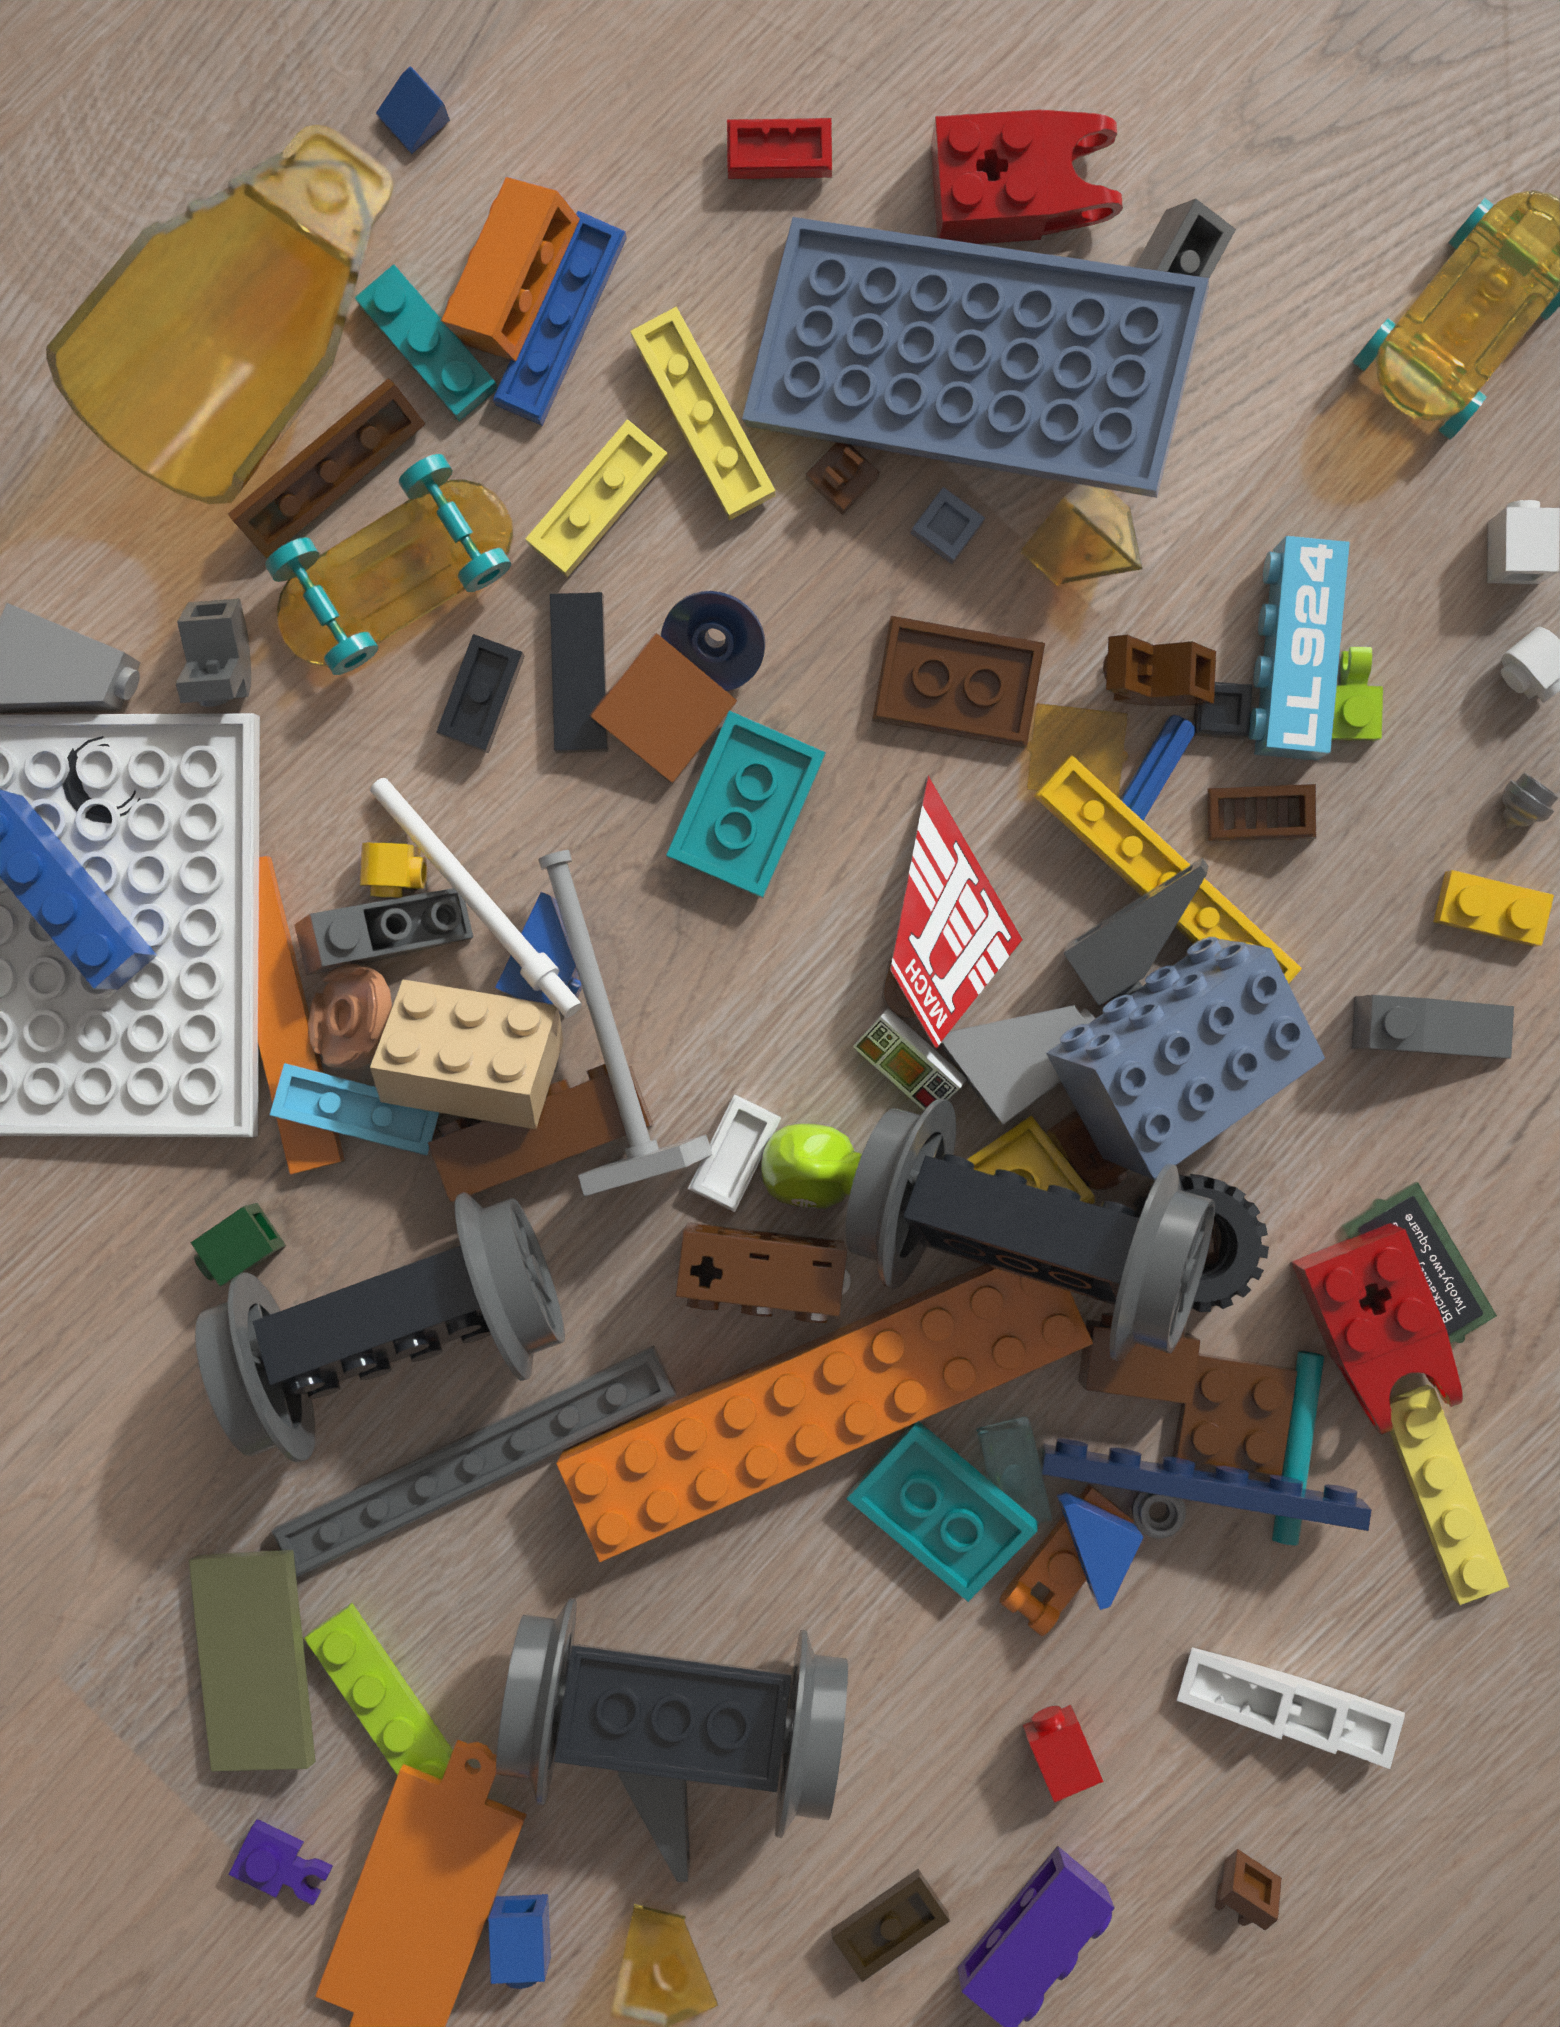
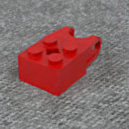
(1032, 171)
(1390, 1335)

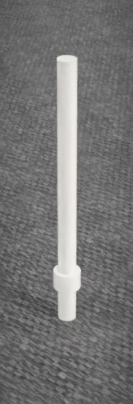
(536, 968)

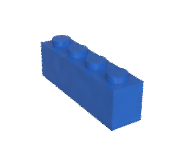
(67, 899)

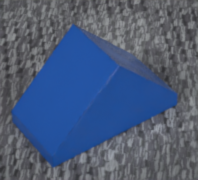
(1102, 1545)

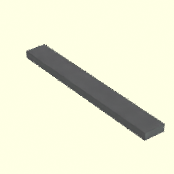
(475, 1460)

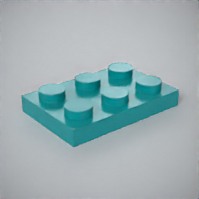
(746, 804)
(942, 1510)

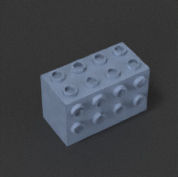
(1185, 1054)

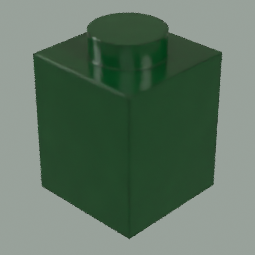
(236, 1244)

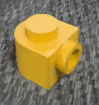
(391, 868)

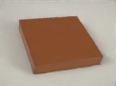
(663, 708)

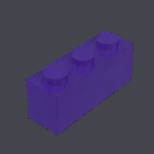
(1035, 1940)

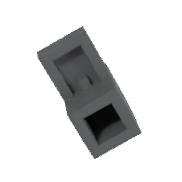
(215, 653)

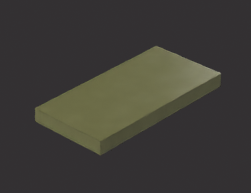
(252, 1661)

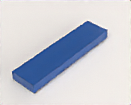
(538, 372)

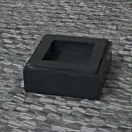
(1228, 715)

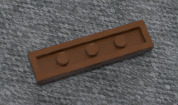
(327, 468)

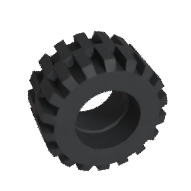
(1239, 1246)

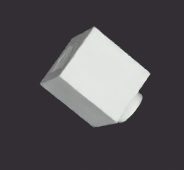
(1523, 544)

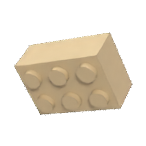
(468, 1054)

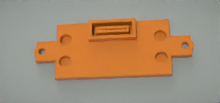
(423, 1895)

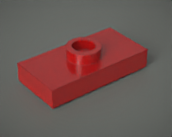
(779, 148)

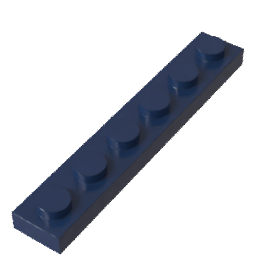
(1226, 1487)

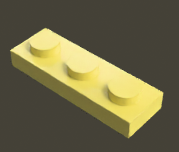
(597, 498)

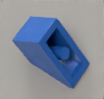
(548, 936)

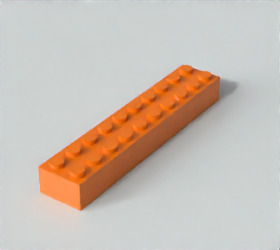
(816, 1404)

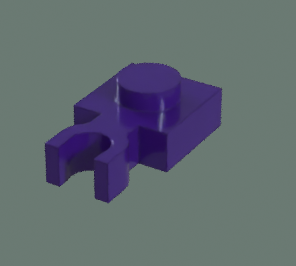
(271, 1860)

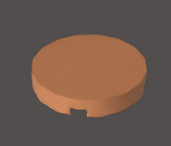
(349, 1016)

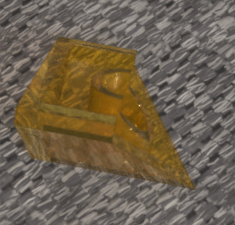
(1085, 538)
(660, 1972)

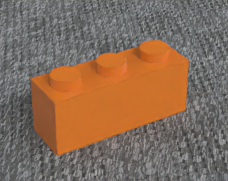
(510, 268)

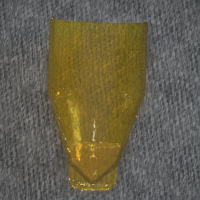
(224, 318)

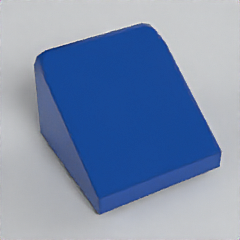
(412, 111)

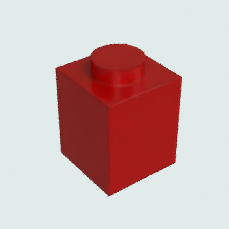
(1062, 1752)

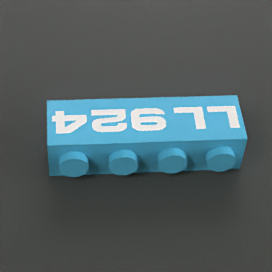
(1300, 648)

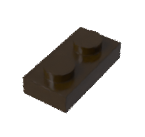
(890, 1925)

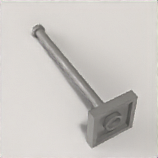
(643, 1156)

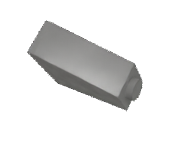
(58, 668)
(1009, 1058)

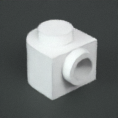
(1534, 665)

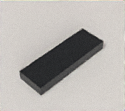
(578, 670)

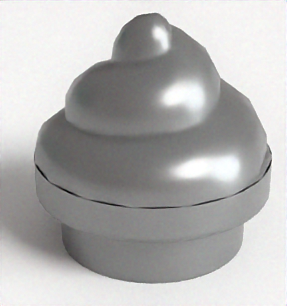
(1527, 802)

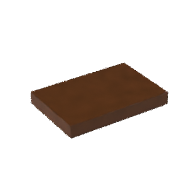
(958, 682)

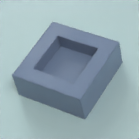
(947, 525)

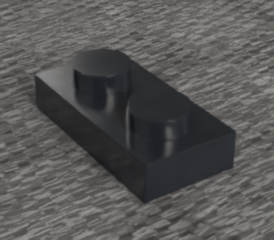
(480, 693)

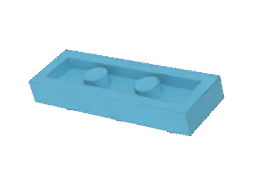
(350, 1110)

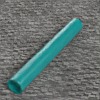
(1300, 1436)

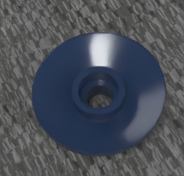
(725, 661)

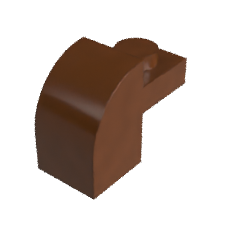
(1160, 672)

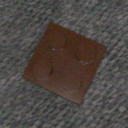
(1237, 1415)

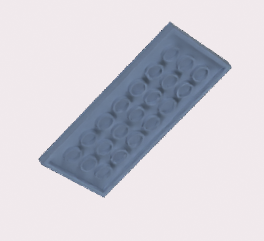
(977, 354)

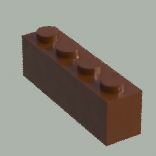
(569, 1124)

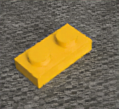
(1493, 908)

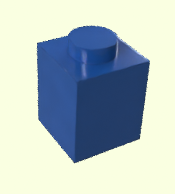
(519, 1940)

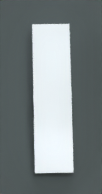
(1291, 1707)

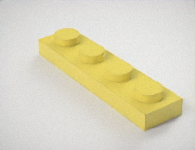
(703, 413)
(1445, 1496)

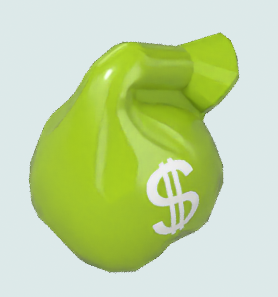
(809, 1165)

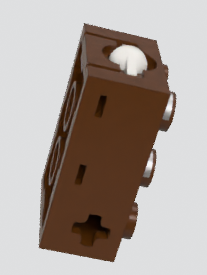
(763, 1272)

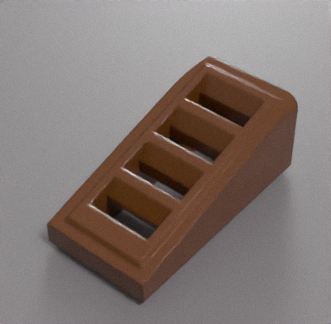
(1307, 813)

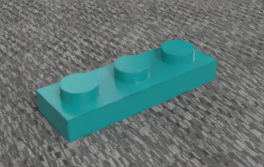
(426, 342)

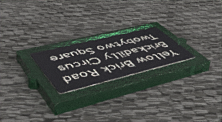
(1447, 1274)

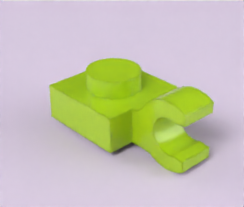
(1357, 705)

